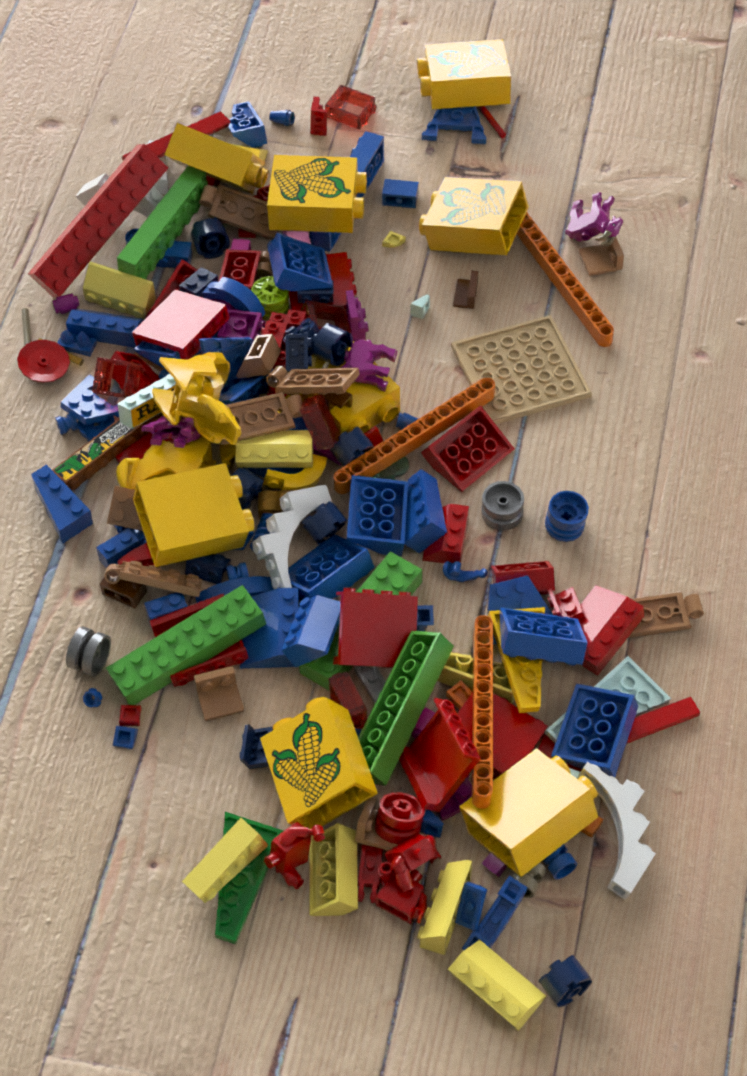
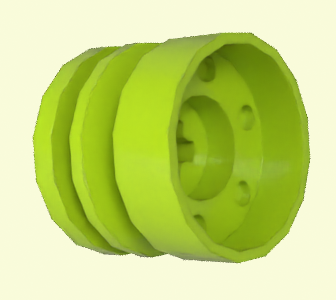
(271, 297)

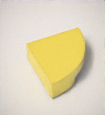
(393, 240)

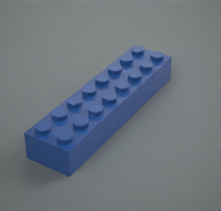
(369, 160)

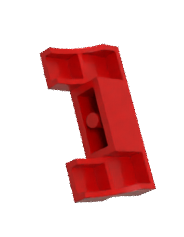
(278, 325)

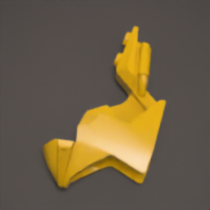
(198, 395)
(164, 461)

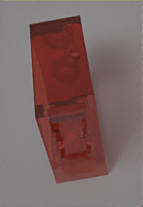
(355, 97)
(328, 312)
(105, 368)
(319, 421)
(345, 694)

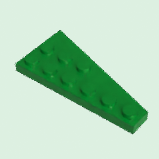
(240, 892)

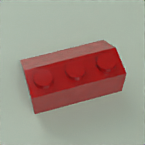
(241, 266)
(147, 375)
(451, 544)
(539, 572)

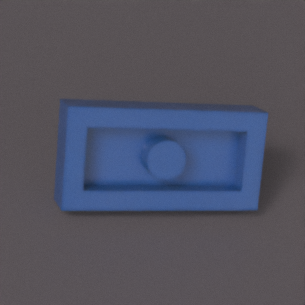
(78, 343)
(471, 905)

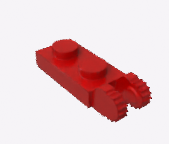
(368, 871)

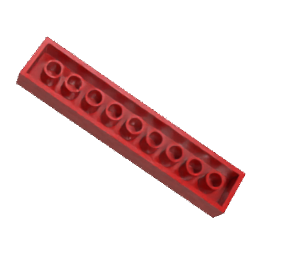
(98, 220)

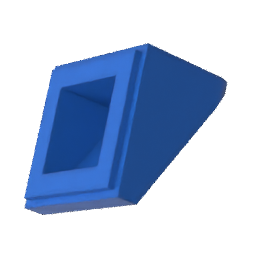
(125, 737)
(432, 824)

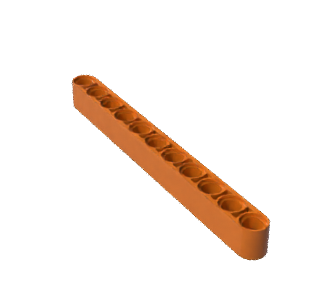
(566, 282)
(415, 434)
(483, 711)

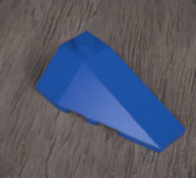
(247, 125)

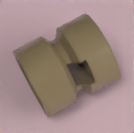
(531, 879)

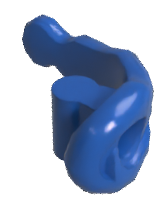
(453, 572)

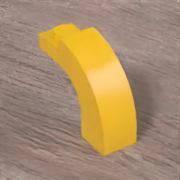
(305, 479)

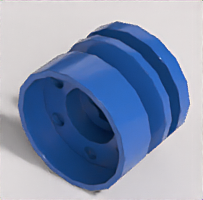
(566, 516)

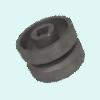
(502, 505)
(88, 651)

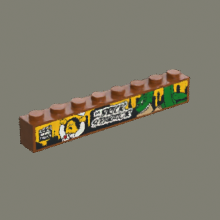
(99, 452)

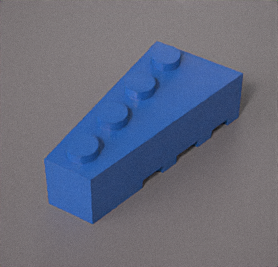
(63, 507)
(424, 512)

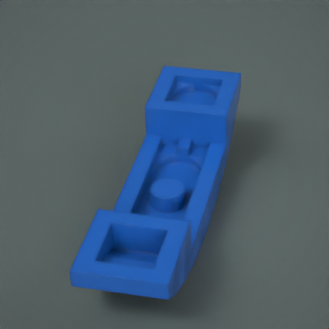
(254, 585)
(499, 914)

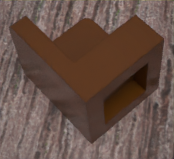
(338, 400)

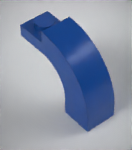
(235, 294)

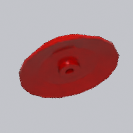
(43, 361)

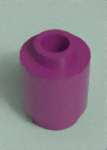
(65, 303)

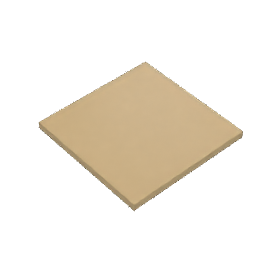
(528, 366)

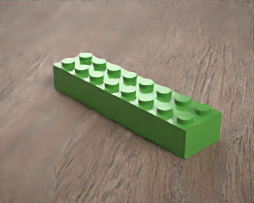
(163, 224)
(390, 575)
(186, 645)
(402, 701)

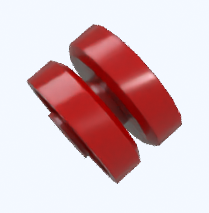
(398, 817)

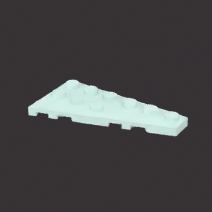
(629, 679)

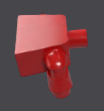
(292, 850)
(411, 855)
(398, 903)

